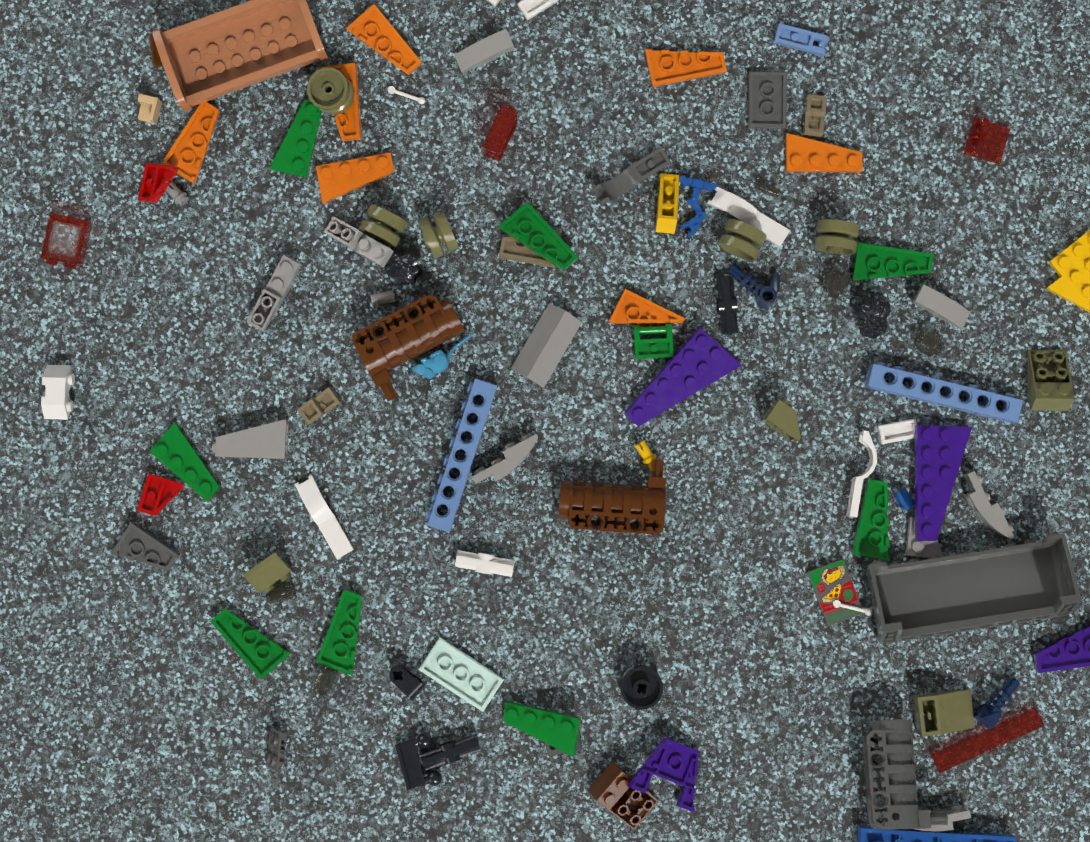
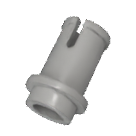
(179, 196)
(382, 298)

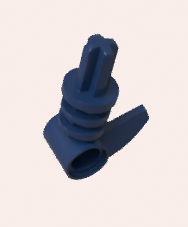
(757, 289)
(991, 714)

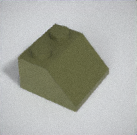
(783, 420)
(268, 572)

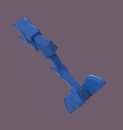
(697, 184)

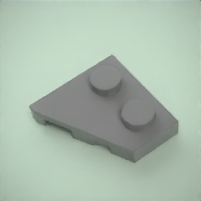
(920, 548)

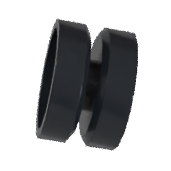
(644, 698)

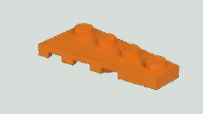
(674, 67)
(345, 176)

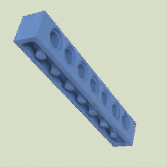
(488, 392)
(1009, 413)

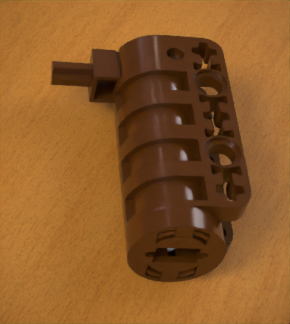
(406, 340)
(616, 501)

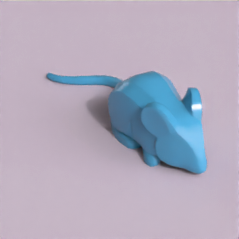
(437, 362)

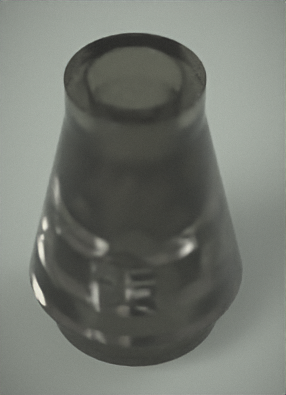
(283, 592)

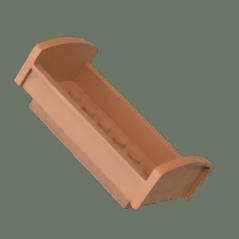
(237, 48)

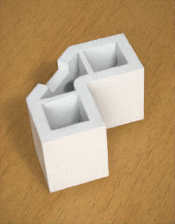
(57, 385)

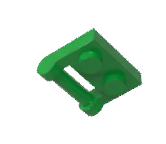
(653, 347)

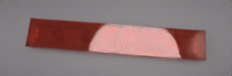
(987, 740)

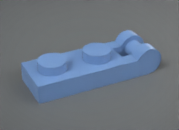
(801, 39)

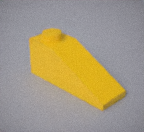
(667, 203)

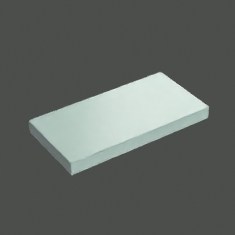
(461, 674)

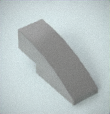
(484, 51)
(941, 306)

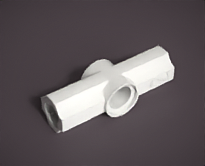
(484, 563)

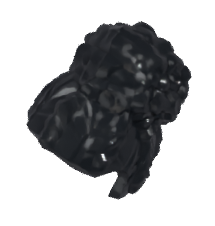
(403, 265)
(873, 318)

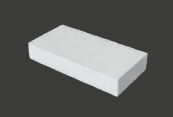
(533, 7)
(897, 431)

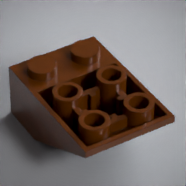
(622, 801)

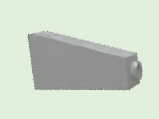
(263, 441)

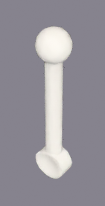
(392, 90)
(836, 603)

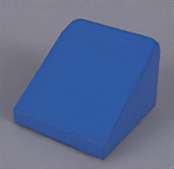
(903, 499)

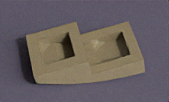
(814, 115)
(320, 405)

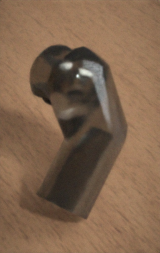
(766, 189)

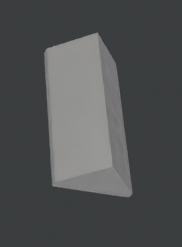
(546, 345)

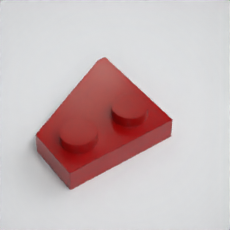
(155, 181)
(158, 494)

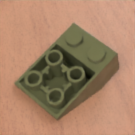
(1049, 380)
(943, 712)

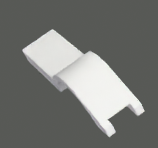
(747, 213)
(857, 482)
(324, 517)

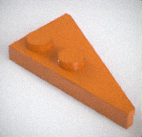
(638, 310)

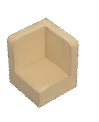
(149, 108)

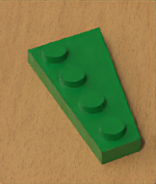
(298, 146)
(537, 235)
(887, 262)
(180, 457)
(872, 528)
(341, 639)
(253, 647)
(546, 725)

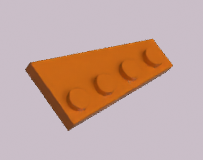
(381, 36)
(350, 121)
(193, 142)
(816, 156)

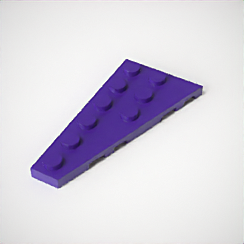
(688, 371)
(936, 468)
(1066, 653)

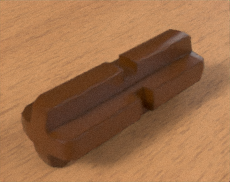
(156, 61)

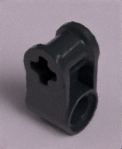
(409, 683)

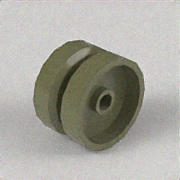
(330, 91)
(384, 223)
(438, 234)
(837, 237)
(742, 240)

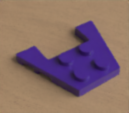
(673, 763)

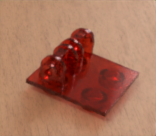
(986, 140)

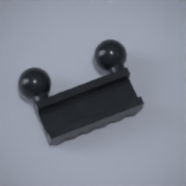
(411, 764)

